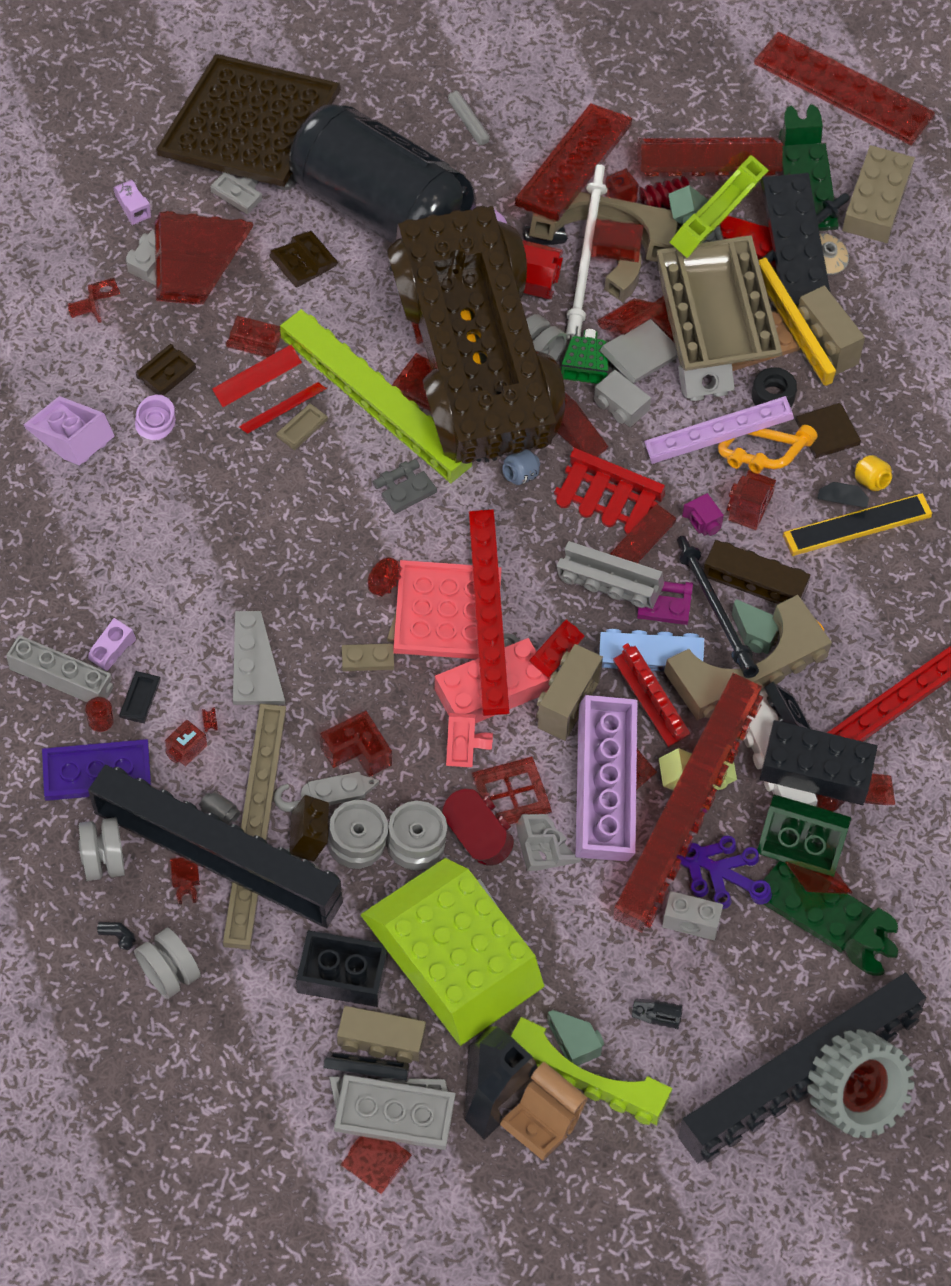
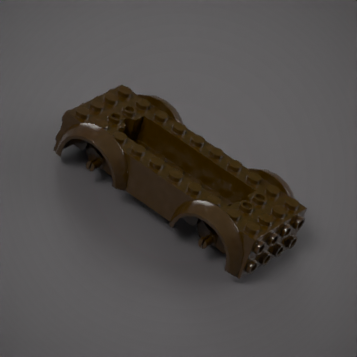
(478, 266)

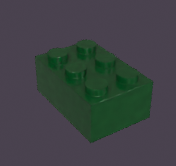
(803, 835)

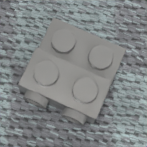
(142, 260)

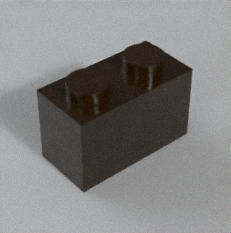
(309, 828)

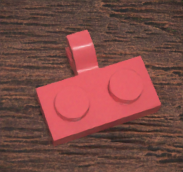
(463, 740)

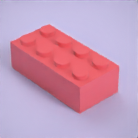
(461, 686)

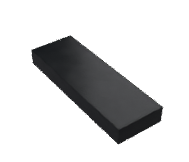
(366, 1065)

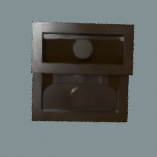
(311, 252)

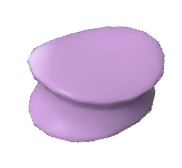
(155, 417)

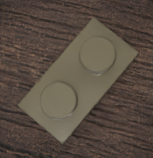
(367, 657)

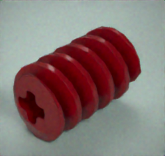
(658, 194)

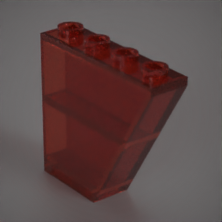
(194, 254)

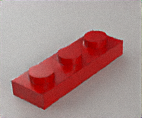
(551, 652)

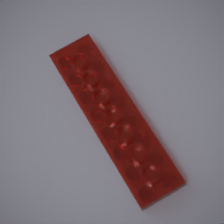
(844, 88)
(573, 162)

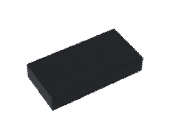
(140, 697)

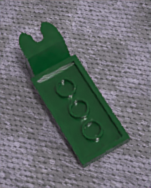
(807, 154)
(834, 919)

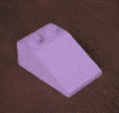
(71, 429)

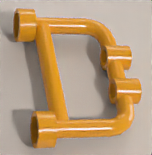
(804, 437)

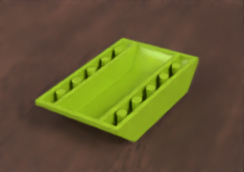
(456, 948)

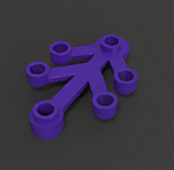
(722, 870)

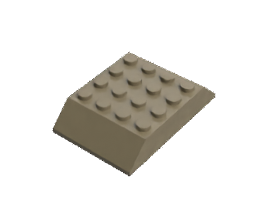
(718, 304)

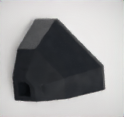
(494, 1074)

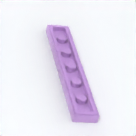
(719, 430)

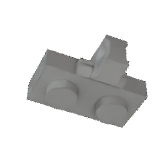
(237, 192)

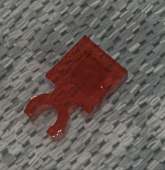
(185, 876)

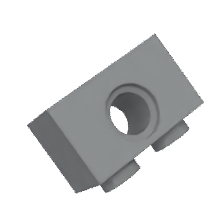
(720, 384)
(692, 915)

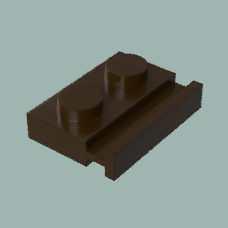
(166, 370)

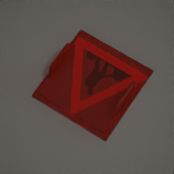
(376, 1161)

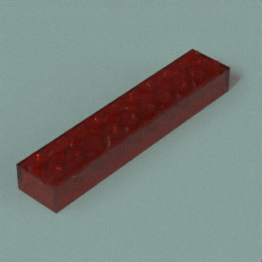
(685, 807)

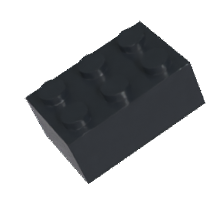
(342, 968)

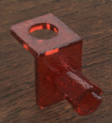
(91, 303)

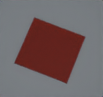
(819, 882)

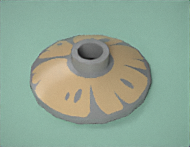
(838, 257)

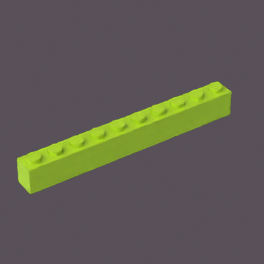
(370, 391)

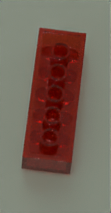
(706, 154)

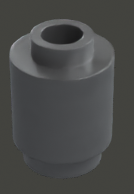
(220, 806)

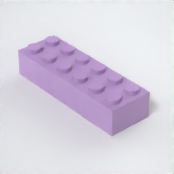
(606, 778)

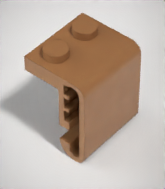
(545, 1112)

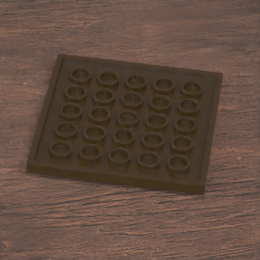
(245, 119)

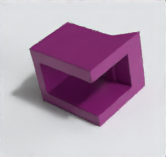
(704, 515)

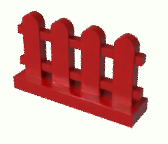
(604, 473)
(651, 695)

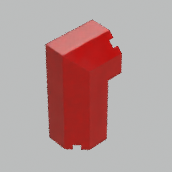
(542, 269)

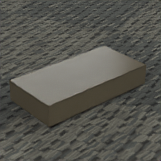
(302, 426)

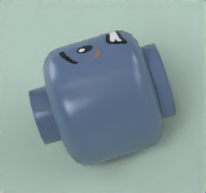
(521, 467)

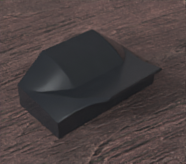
(843, 494)

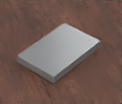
(640, 351)

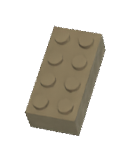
(878, 194)

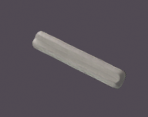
(468, 118)

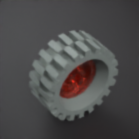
(877, 1067)

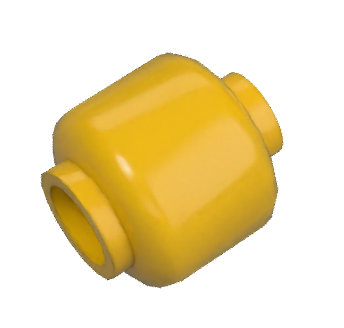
(873, 473)

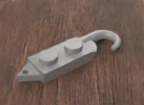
(332, 790)

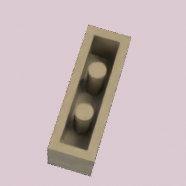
(381, 1034)

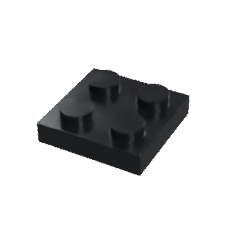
(786, 705)

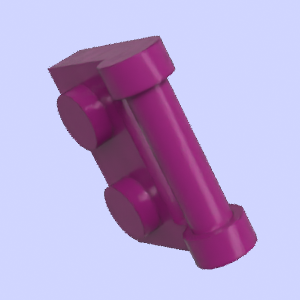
(670, 608)

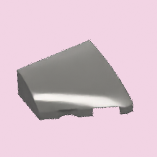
(538, 834)

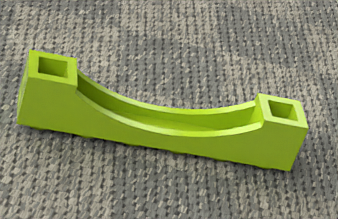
(721, 204)
(641, 1098)

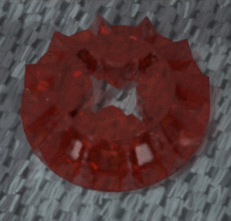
(384, 568)

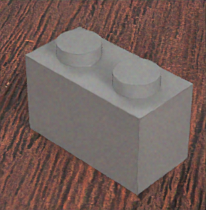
(621, 398)

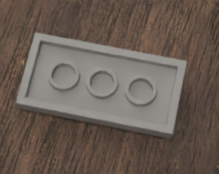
(394, 1112)

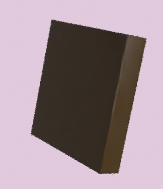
(833, 430)

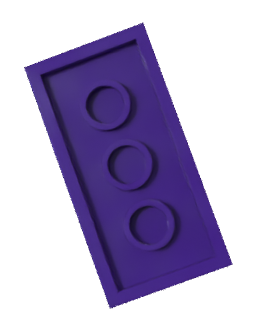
(72, 769)

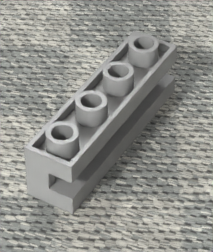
(610, 575)
(58, 670)

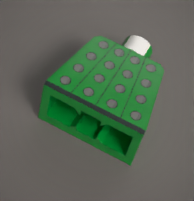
(584, 359)

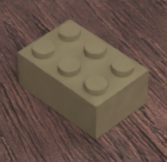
(832, 328)
(567, 688)

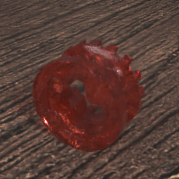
(208, 719)

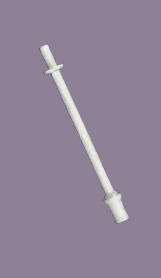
(576, 314)

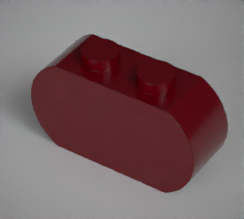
(478, 826)

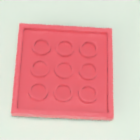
(436, 610)

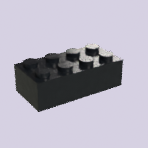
(818, 762)

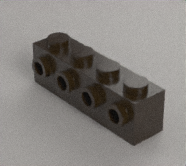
(754, 573)

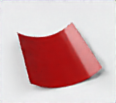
(259, 375)

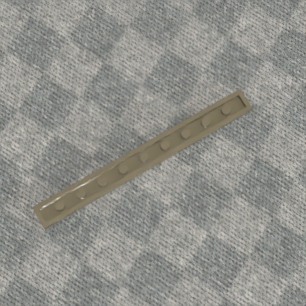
(256, 817)

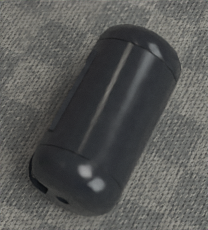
(373, 171)

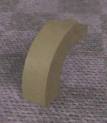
(623, 279)

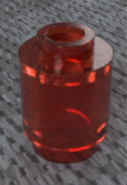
(99, 714)

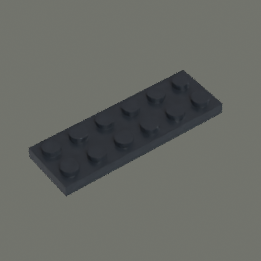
(794, 234)

